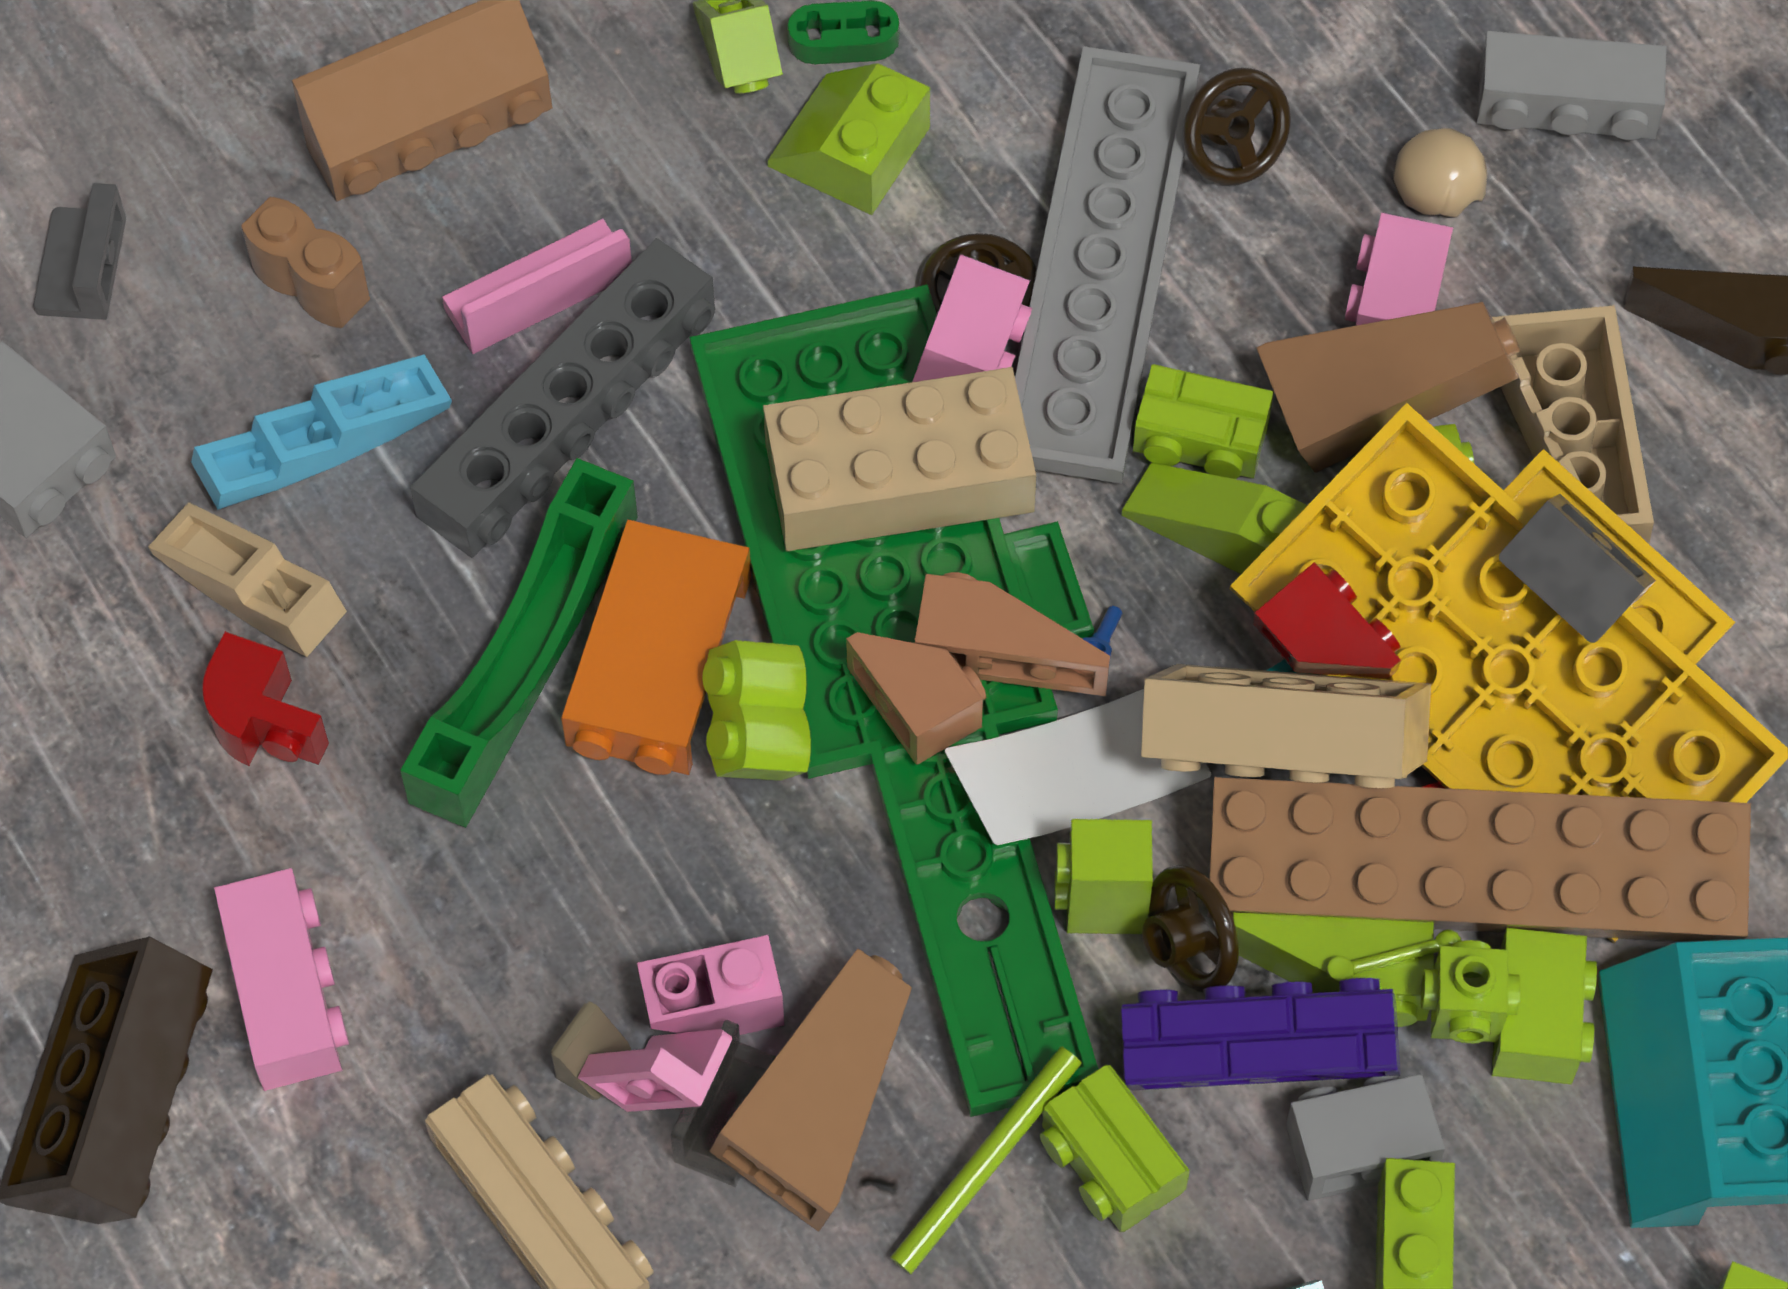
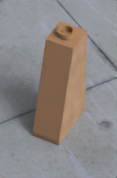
(1353, 379)
(813, 1101)

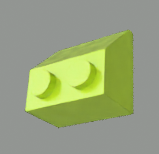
(856, 134)

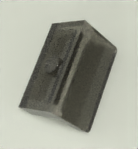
(700, 1126)

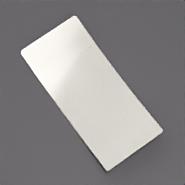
(1065, 772)

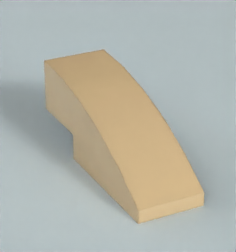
(249, 578)

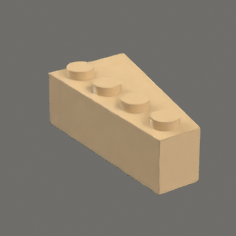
(1580, 405)

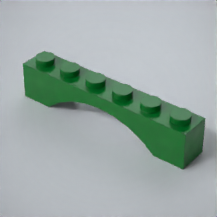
(481, 720)

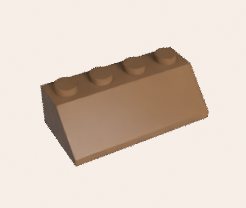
(422, 95)

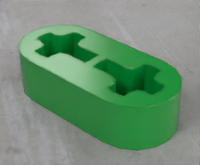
(843, 32)

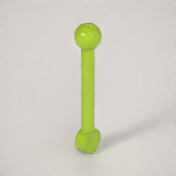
(1342, 968)

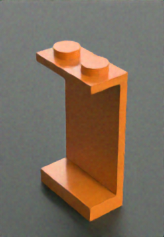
(649, 647)

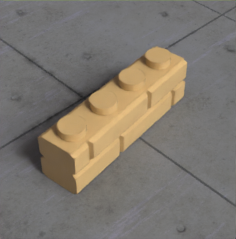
(529, 1194)

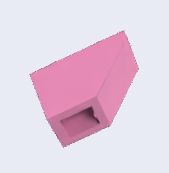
(713, 985)

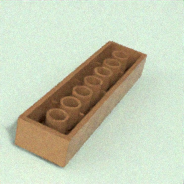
(1484, 859)

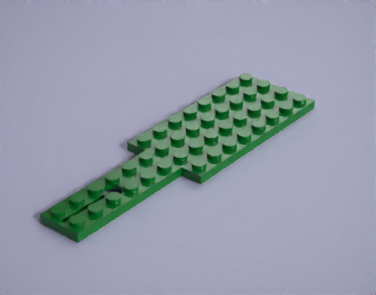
(877, 589)

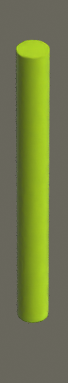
(985, 1160)

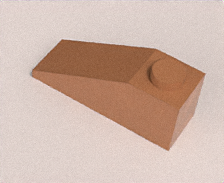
(1006, 637)

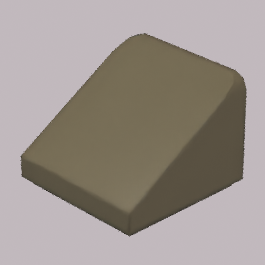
(587, 1034)

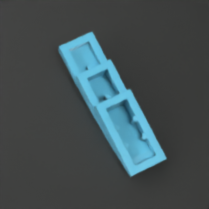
(319, 434)

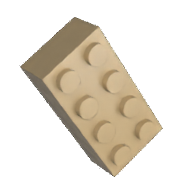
(899, 458)
(1286, 723)

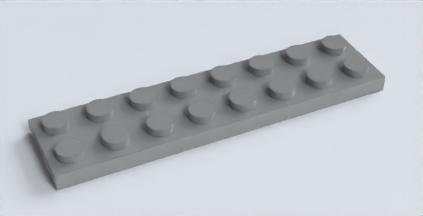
(1102, 261)

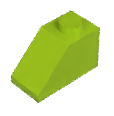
(739, 42)

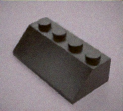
(106, 1083)

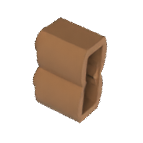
(306, 262)

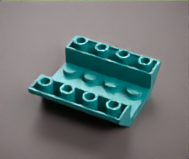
(1699, 1076)

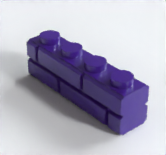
(1261, 1037)

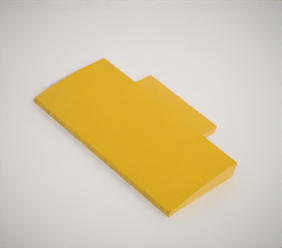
(1511, 681)

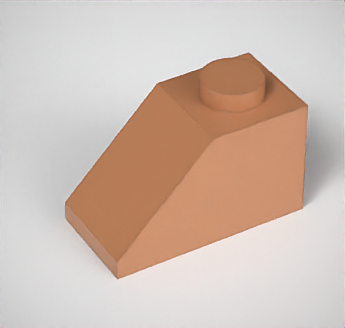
(917, 692)

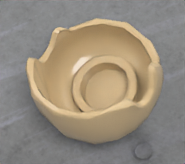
(1440, 172)

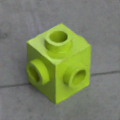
(1470, 992)

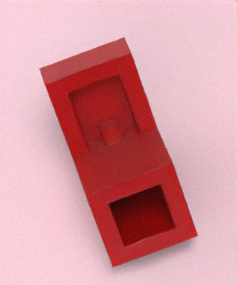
(245, 706)

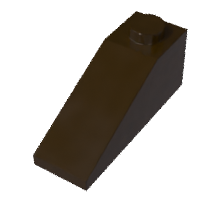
(1721, 311)

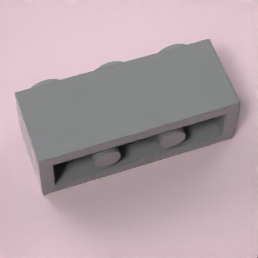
(1571, 85)

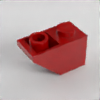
(1323, 632)

